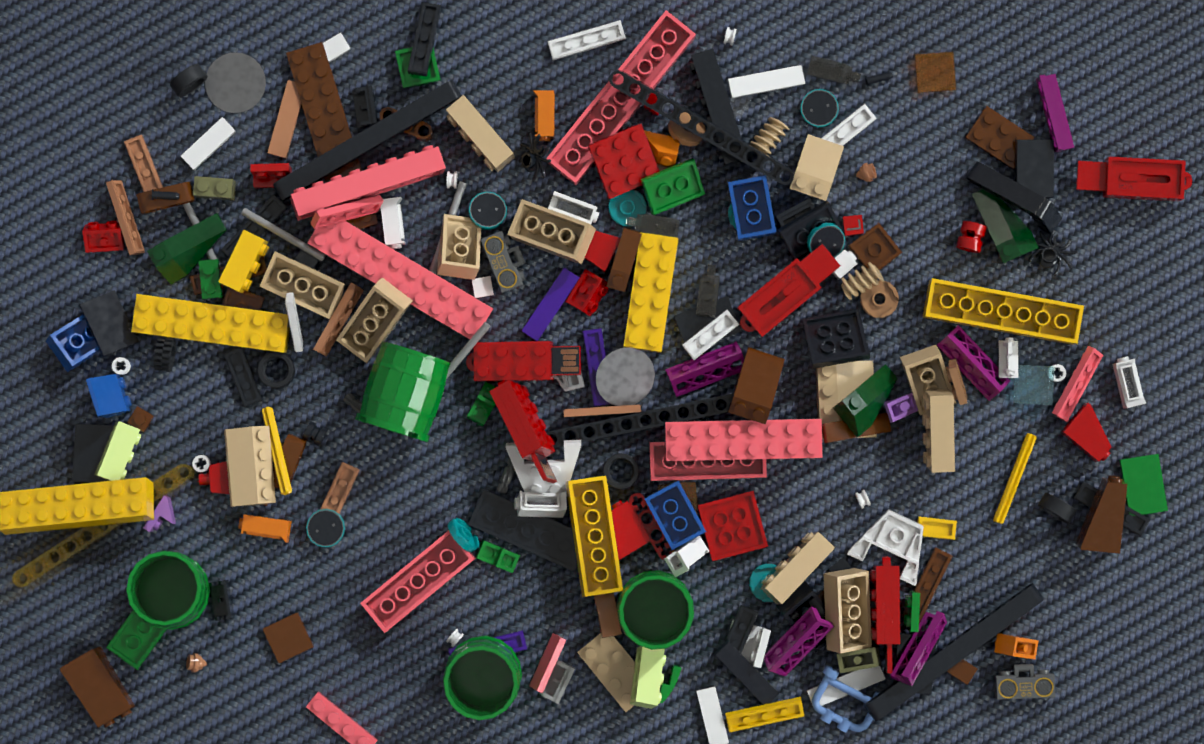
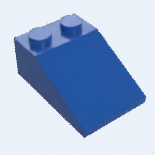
(73, 343)
(109, 395)

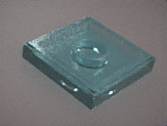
(1034, 385)

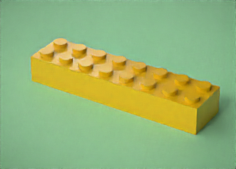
(1003, 311)
(211, 323)
(76, 506)

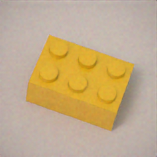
(244, 262)

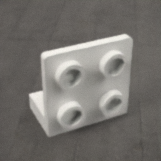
(756, 645)

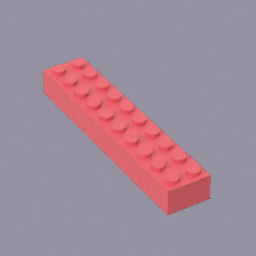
(614, 108)
(427, 290)

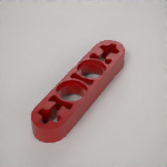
(651, 526)

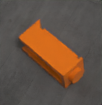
(544, 114)
(265, 527)

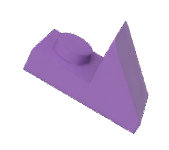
(901, 407)
(163, 510)

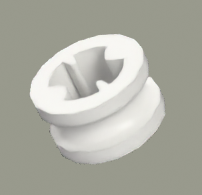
(730, 35)
(452, 179)
(121, 360)
(1060, 369)
(196, 460)
(862, 499)
(454, 638)

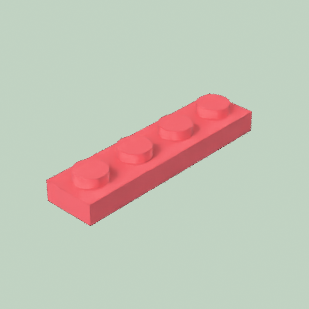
(346, 211)
(1077, 383)
(339, 721)

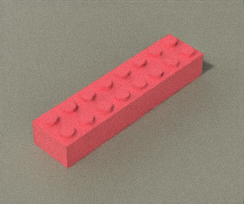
(370, 182)
(743, 440)

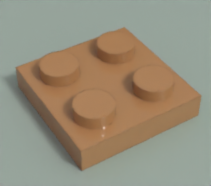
(958, 388)

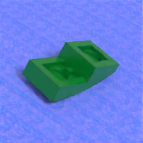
(483, 405)
(497, 556)
(666, 688)

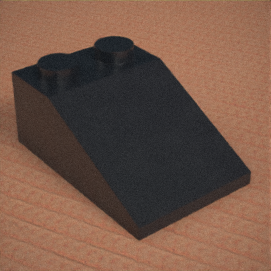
(798, 605)

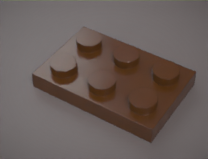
(997, 136)

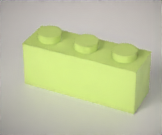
(118, 452)
(647, 677)

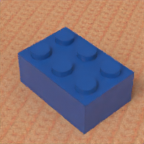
(752, 208)
(675, 515)

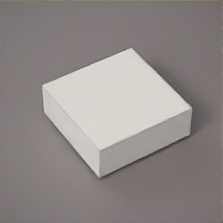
(482, 287)

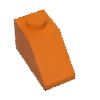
(663, 148)
(1016, 646)

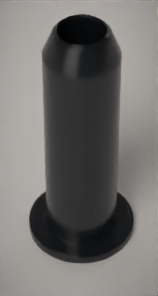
(878, 78)
(165, 195)

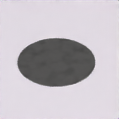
(235, 82)
(625, 376)

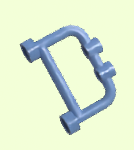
(828, 715)

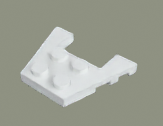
(530, 476)
(897, 536)

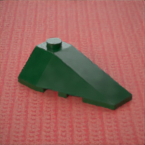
(1006, 229)
(184, 250)
(865, 402)

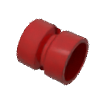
(968, 243)

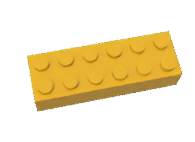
(650, 292)
(594, 536)

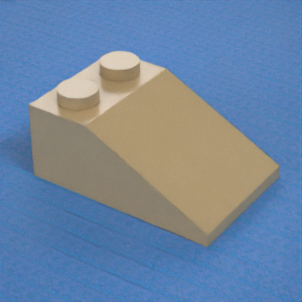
(816, 167)
(459, 248)
(925, 371)

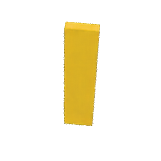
(764, 714)

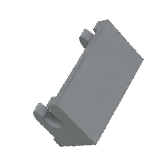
(558, 681)

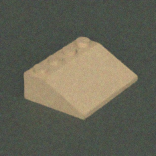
(837, 382)

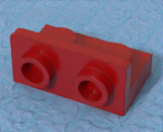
(267, 174)
(103, 237)
(587, 293)

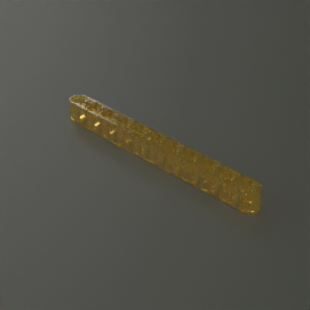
(97, 533)

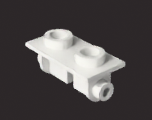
(1008, 358)

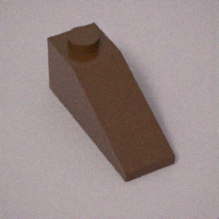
(624, 260)

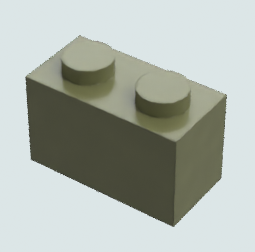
(214, 188)
(859, 659)

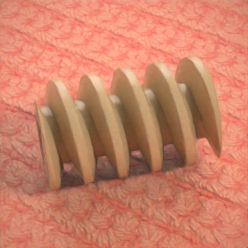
(769, 135)
(861, 281)

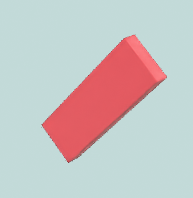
(547, 663)

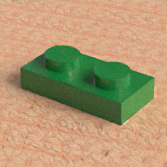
(209, 279)

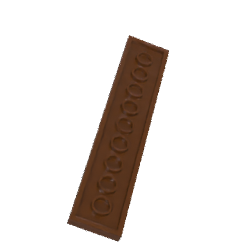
(324, 110)

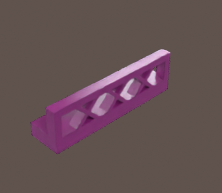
(1054, 112)
(971, 364)
(705, 366)
(793, 642)
(922, 650)

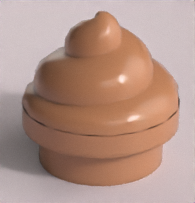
(867, 172)
(195, 662)

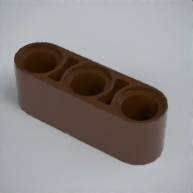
(413, 131)
(147, 205)
(292, 451)

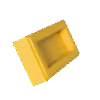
(938, 528)

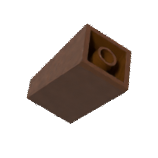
(756, 385)
(1105, 518)
(98, 687)

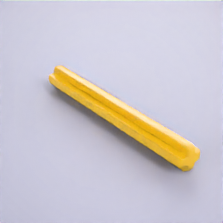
(277, 452)
(1014, 478)

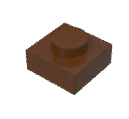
(140, 419)

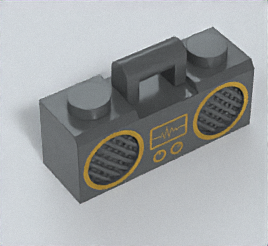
(498, 254)
(1021, 687)

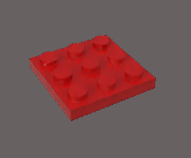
(623, 160)
(732, 525)

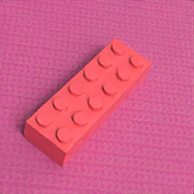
(697, 470)
(416, 581)

